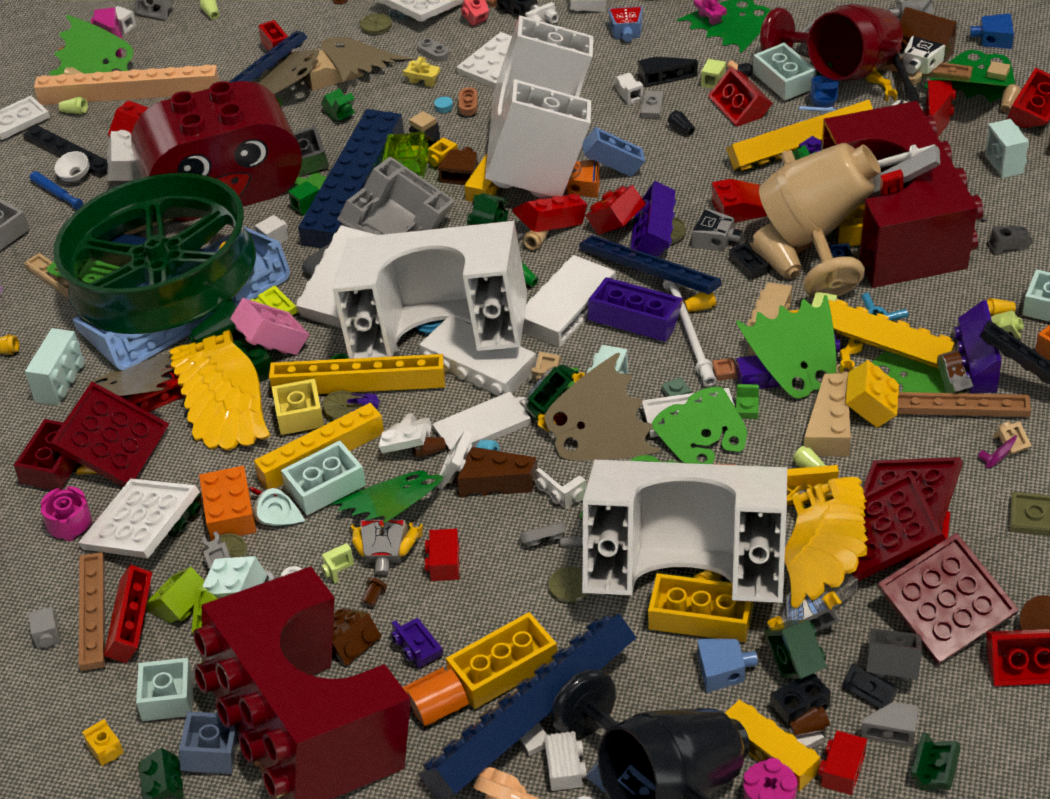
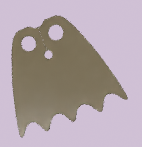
(282, 75)
(138, 378)
(608, 417)

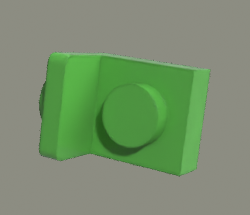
(747, 401)

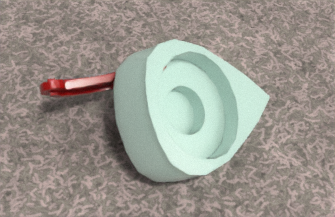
(275, 508)

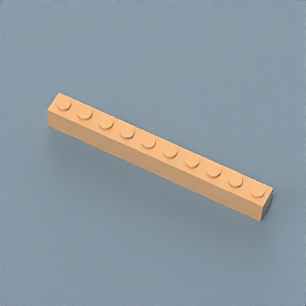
(124, 84)

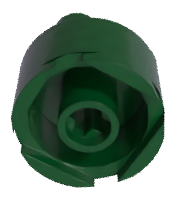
(488, 209)

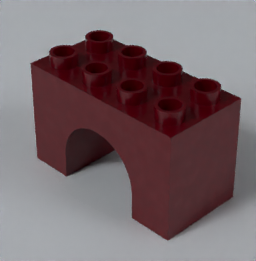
(927, 224)
(303, 729)

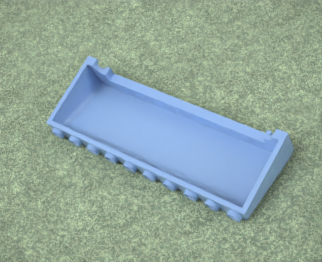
(131, 349)

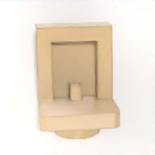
(544, 362)

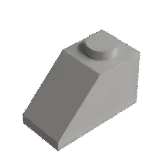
(892, 724)

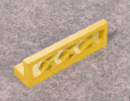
(806, 477)

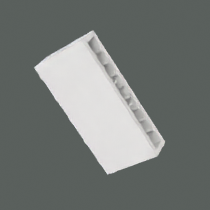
(318, 297)
(563, 301)
(492, 370)

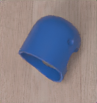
(823, 91)

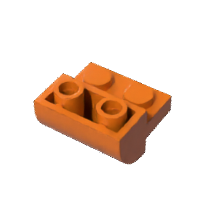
(436, 695)

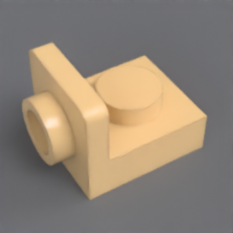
(1007, 431)

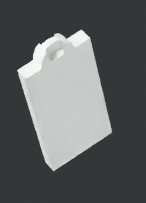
(486, 420)

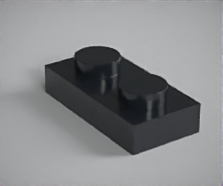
(748, 260)
(869, 687)

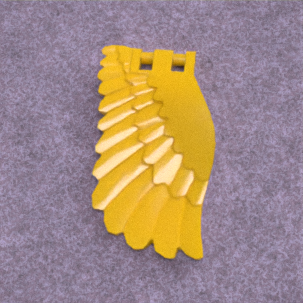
(220, 392)
(825, 537)

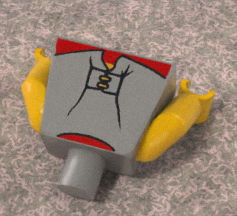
(384, 542)

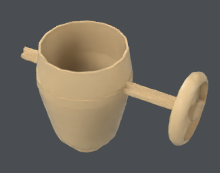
(812, 199)

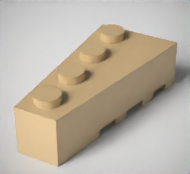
(769, 303)
(830, 422)

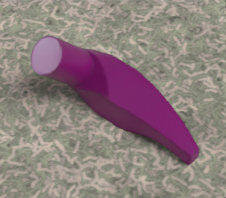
(999, 454)

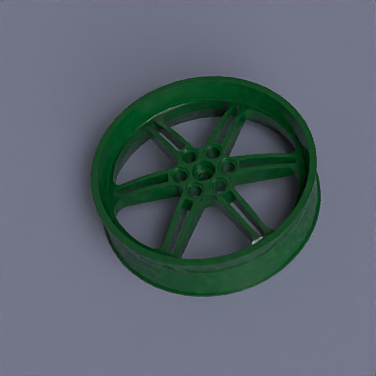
(168, 302)

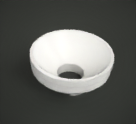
(69, 163)

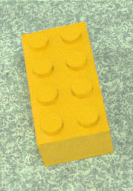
(698, 608)
(502, 659)

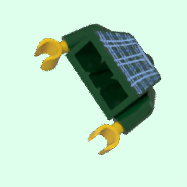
(548, 389)

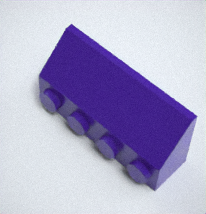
(654, 221)
(634, 309)
(979, 359)

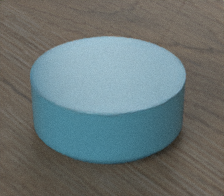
(443, 104)

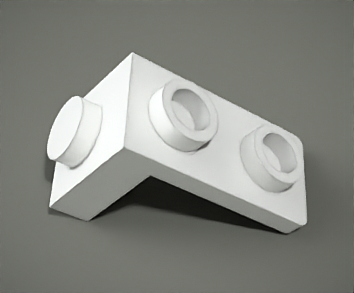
(563, 495)

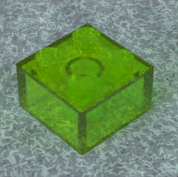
(409, 150)

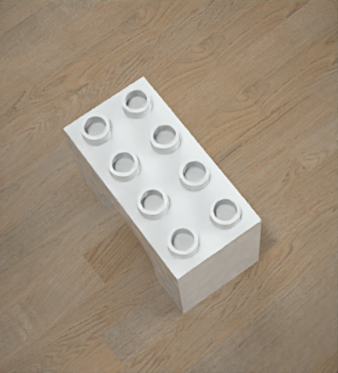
(538, 109)
(424, 277)
(685, 516)

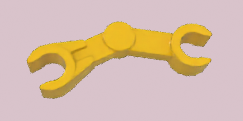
(876, 77)
(851, 348)

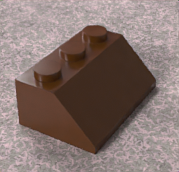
(928, 27)

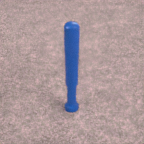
(56, 190)

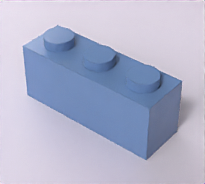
(613, 152)

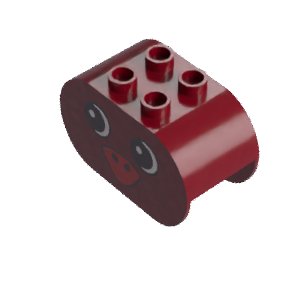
(221, 133)

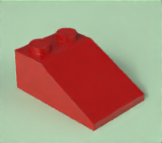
(939, 103)
(737, 199)

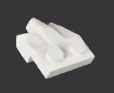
(405, 434)

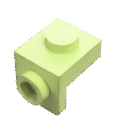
(1009, 322)
(336, 560)

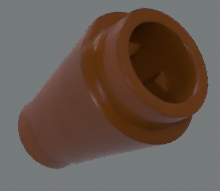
(431, 446)
(810, 722)

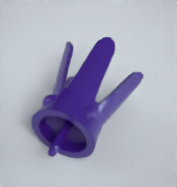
(366, 398)

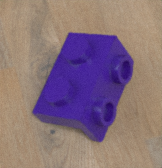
(416, 642)

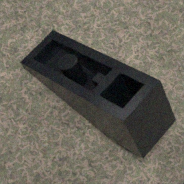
(664, 70)

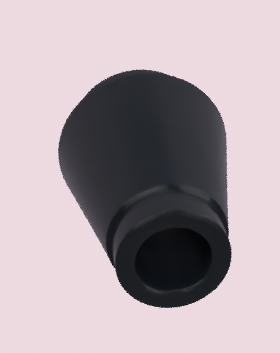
(680, 122)

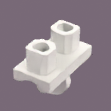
(544, 13)

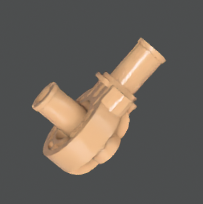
(500, 785)

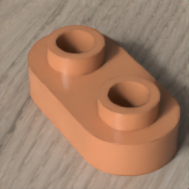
(468, 101)

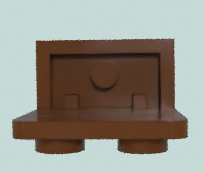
(352, 634)

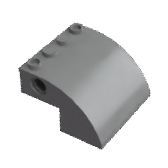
(395, 202)

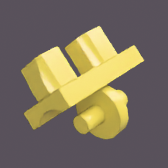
(421, 70)

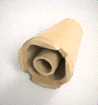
(776, 251)

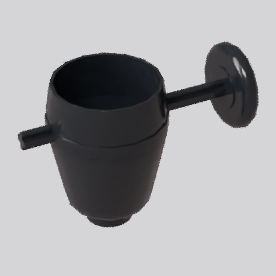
(676, 749)

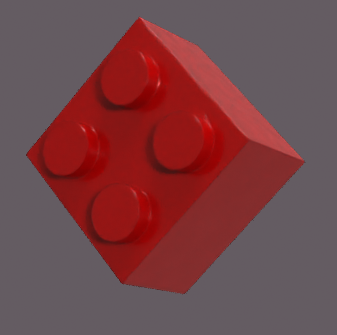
(615, 209)

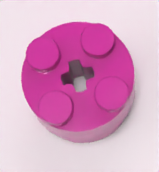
(66, 513)
(769, 781)

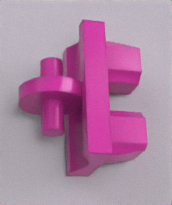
(711, 9)

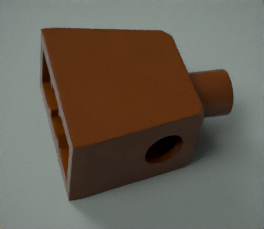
(458, 166)

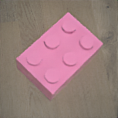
(269, 327)

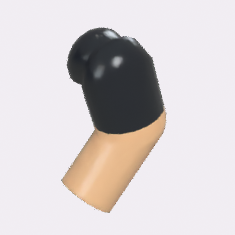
(744, 68)

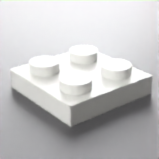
(454, 459)

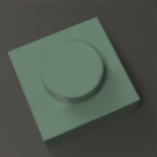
(675, 387)

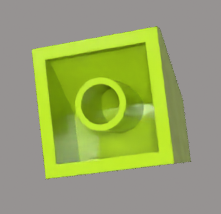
(175, 596)

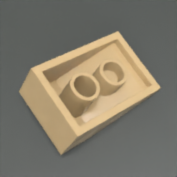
(325, 72)

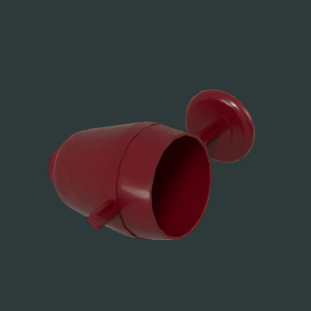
(858, 33)

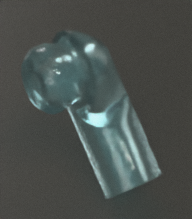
(396, 14)

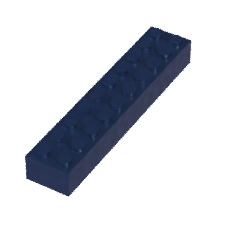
(348, 175)
(524, 708)

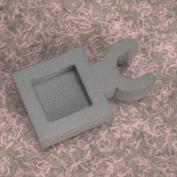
(215, 549)

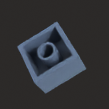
(207, 744)

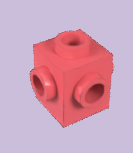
(475, 11)

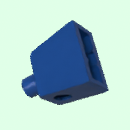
(995, 31)

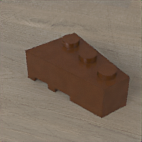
(496, 472)

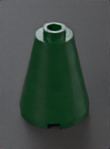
(217, 323)

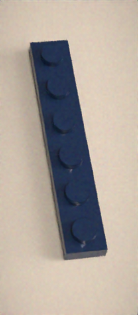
(269, 59)

